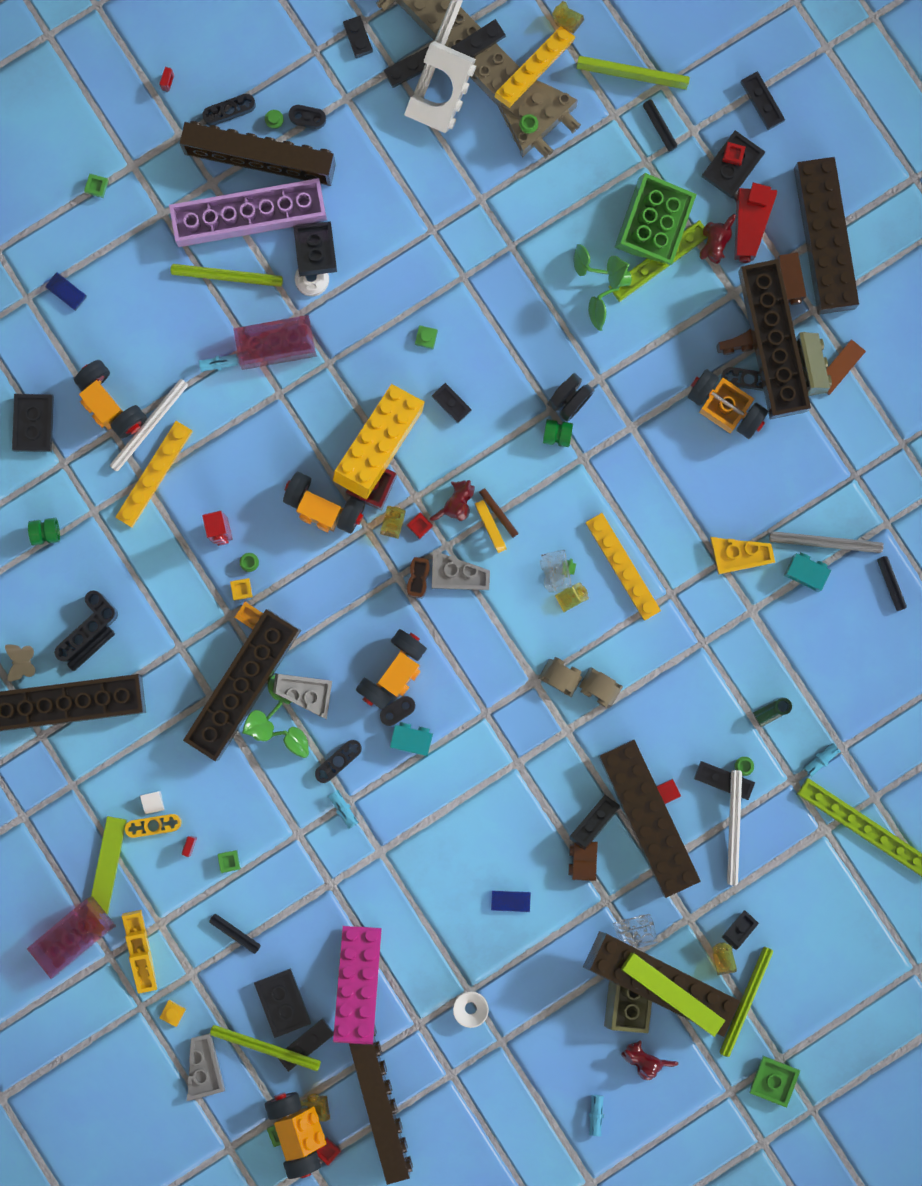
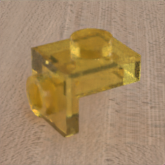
(567, 18)
(393, 522)
(572, 597)
(723, 959)
(320, 1104)

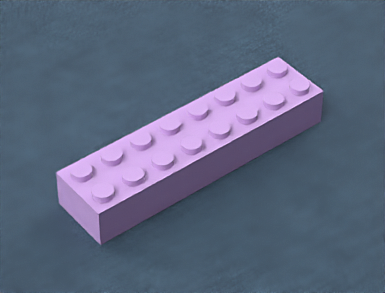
(247, 212)

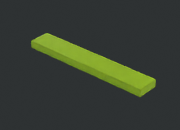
(633, 72)
(649, 268)
(108, 861)
(673, 994)

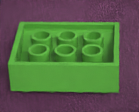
(655, 219)

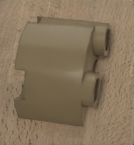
(560, 676)
(600, 686)

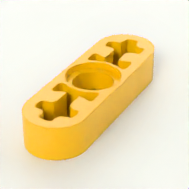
(490, 526)
(139, 833)

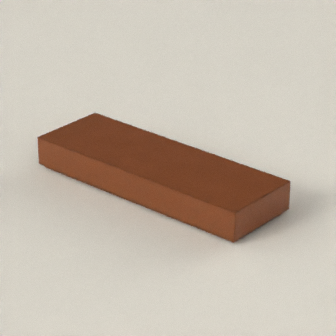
(844, 363)

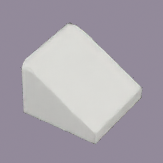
(152, 802)

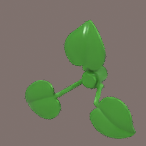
(617, 278)
(262, 729)

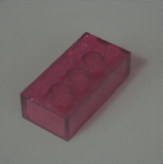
(275, 342)
(71, 937)

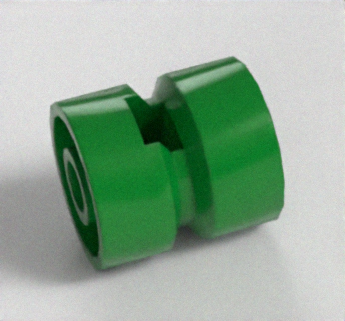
(557, 433)
(44, 531)

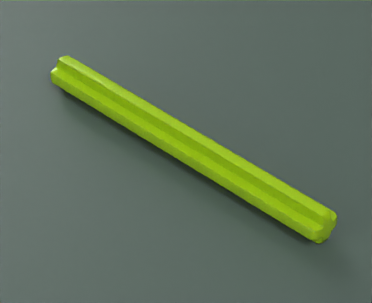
(226, 275)
(746, 1001)
(265, 1048)

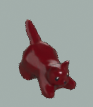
(718, 236)
(457, 505)
(647, 1065)

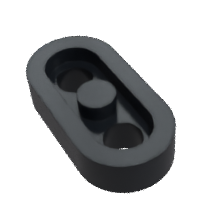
(308, 115)
(397, 711)

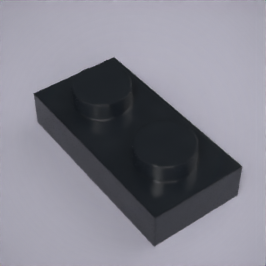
(357, 36)
(451, 403)
(740, 930)

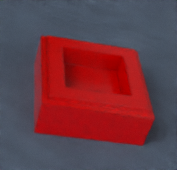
(167, 79)
(733, 153)
(759, 194)
(419, 525)
(668, 791)
(189, 846)
(328, 1152)

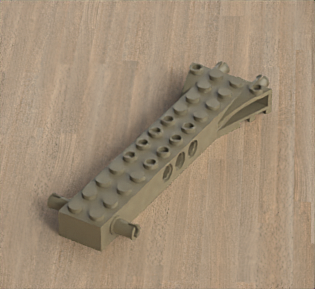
(492, 71)

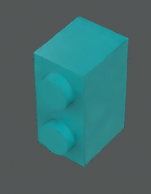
(808, 572)
(411, 739)

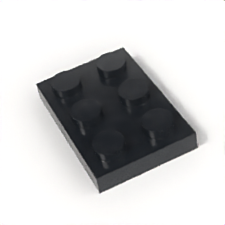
(730, 177)
(315, 249)
(32, 423)
(282, 1003)

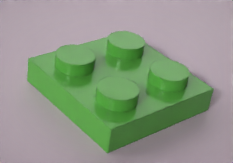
(774, 1081)

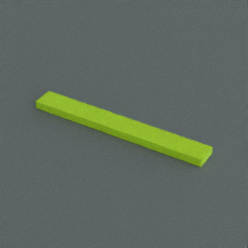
(861, 825)

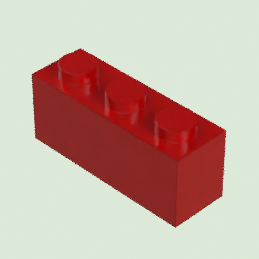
(217, 528)

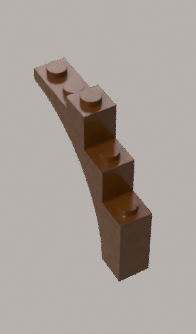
(795, 294)

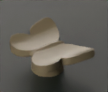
(21, 662)

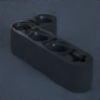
(84, 630)

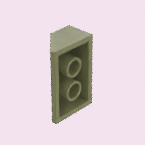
(813, 363)
(626, 1010)

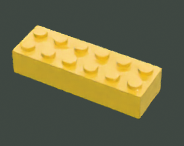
(378, 441)

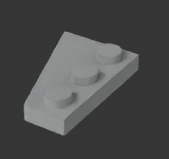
(457, 574)
(305, 692)
(204, 1069)

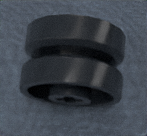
(568, 395)

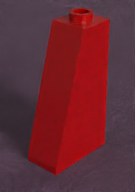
(750, 225)

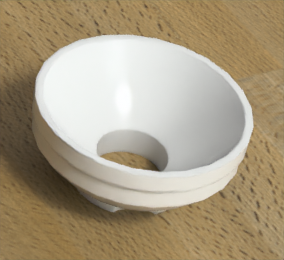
(312, 288)
(466, 1019)

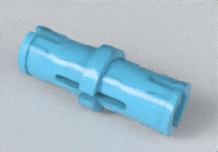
(218, 362)
(822, 759)
(343, 809)
(596, 1115)

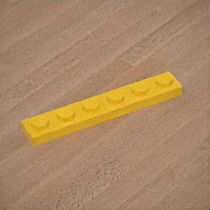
(534, 67)
(154, 474)
(623, 566)

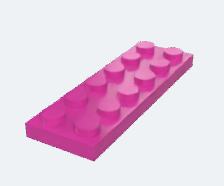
(357, 985)

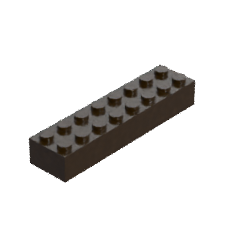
(257, 153)
(826, 235)
(774, 339)
(242, 685)
(72, 702)
(649, 818)
(609, 956)
(382, 1111)

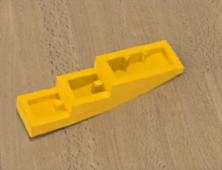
(139, 951)

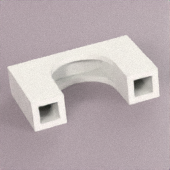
(458, 68)

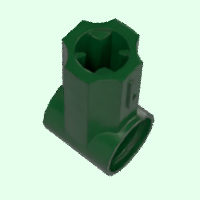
(771, 712)

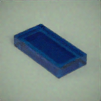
(66, 291)
(510, 901)

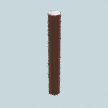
(498, 512)

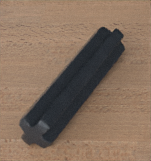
(660, 125)
(892, 583)
(90, 649)
(234, 933)

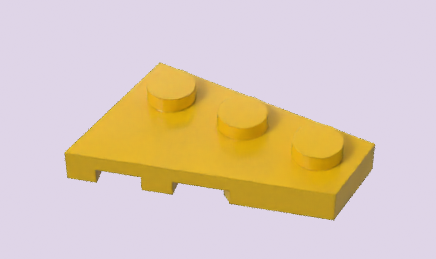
(738, 555)

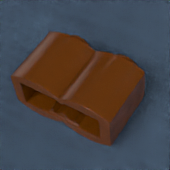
(419, 572)
(584, 862)

